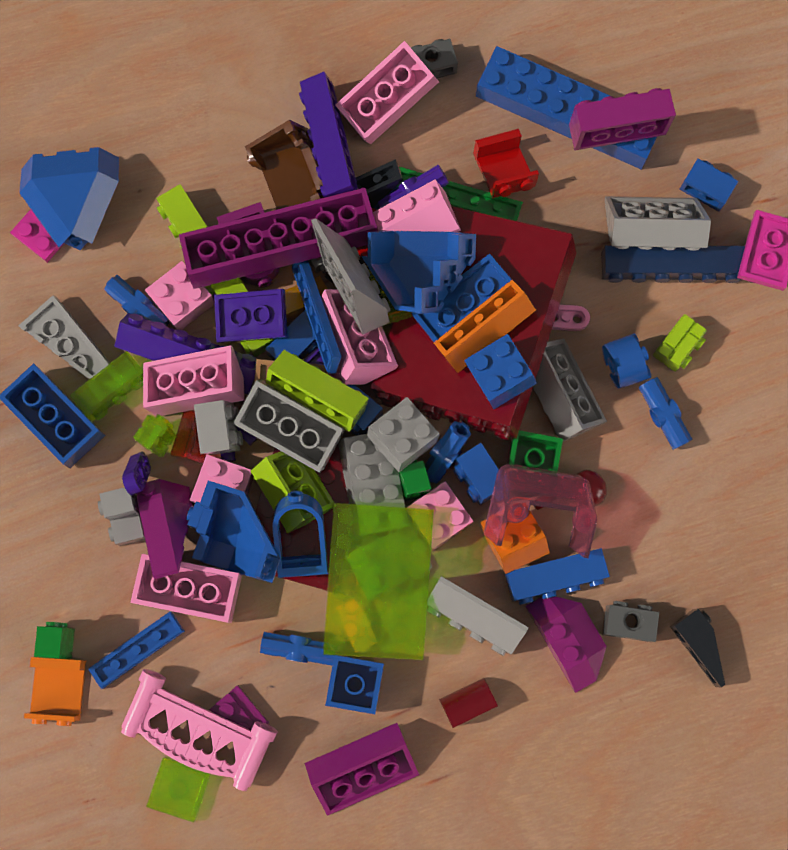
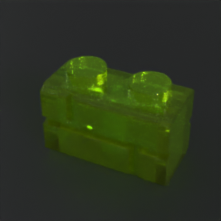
(155, 434)

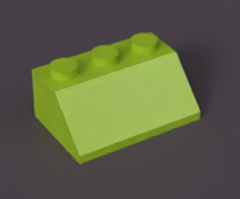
(283, 474)

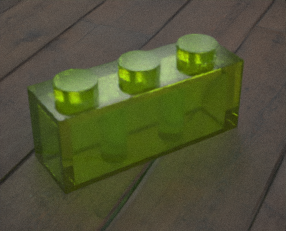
(109, 387)

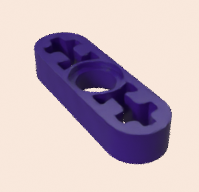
(136, 473)

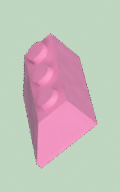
(419, 211)

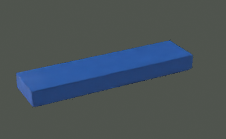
(136, 650)

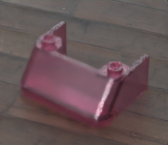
(524, 486)

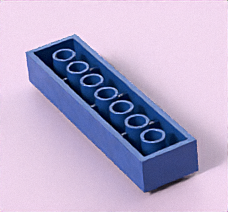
(547, 100)

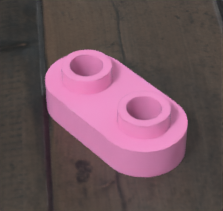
(565, 318)

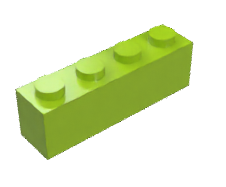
(316, 390)

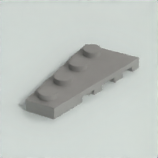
(65, 337)

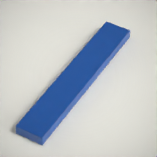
(317, 316)

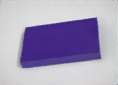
(250, 316)

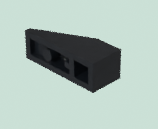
(380, 181)
(700, 641)

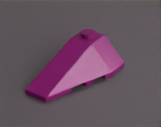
(164, 523)

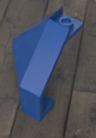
(70, 192)
(419, 266)
(234, 534)

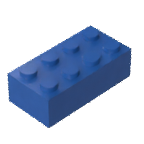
(51, 416)

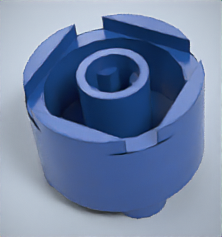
(626, 361)

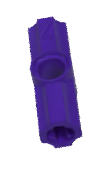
(414, 183)

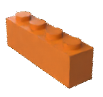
(485, 325)

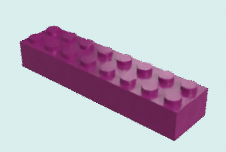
(273, 238)

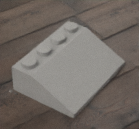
(657, 222)
(351, 279)

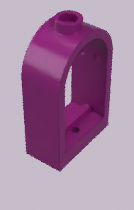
(262, 279)

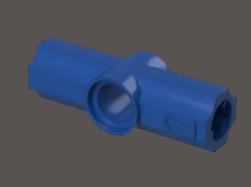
(133, 300)
(665, 413)
(446, 451)
(295, 648)

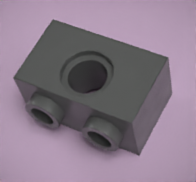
(443, 52)
(645, 627)

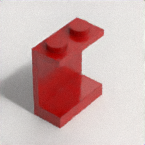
(504, 164)

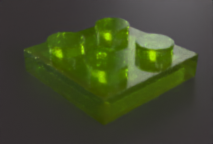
(178, 790)

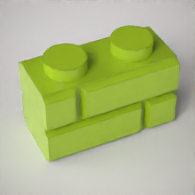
(680, 342)

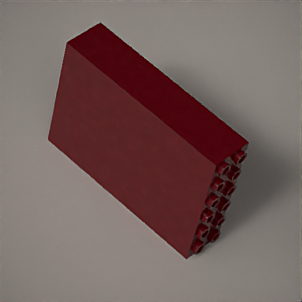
(540, 265)

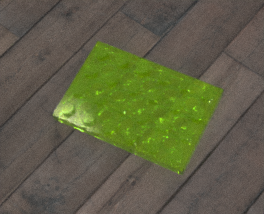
(378, 581)

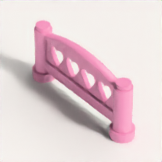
(248, 744)

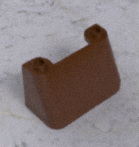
(287, 164)

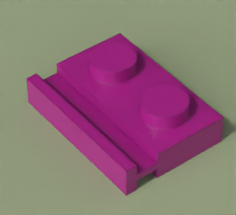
(238, 709)

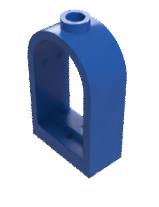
(305, 564)

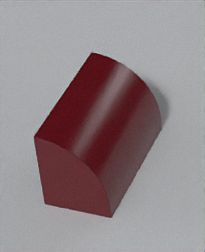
(468, 702)

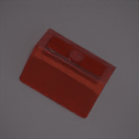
(186, 440)

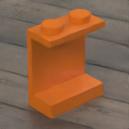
(57, 690)

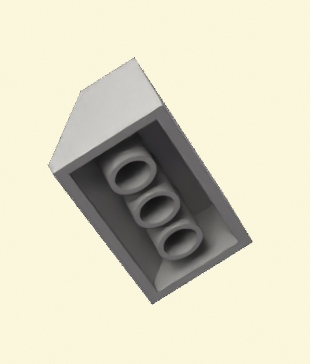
(566, 393)
(476, 616)

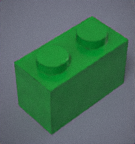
(414, 481)
(54, 641)

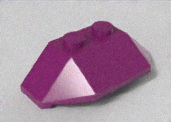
(570, 638)

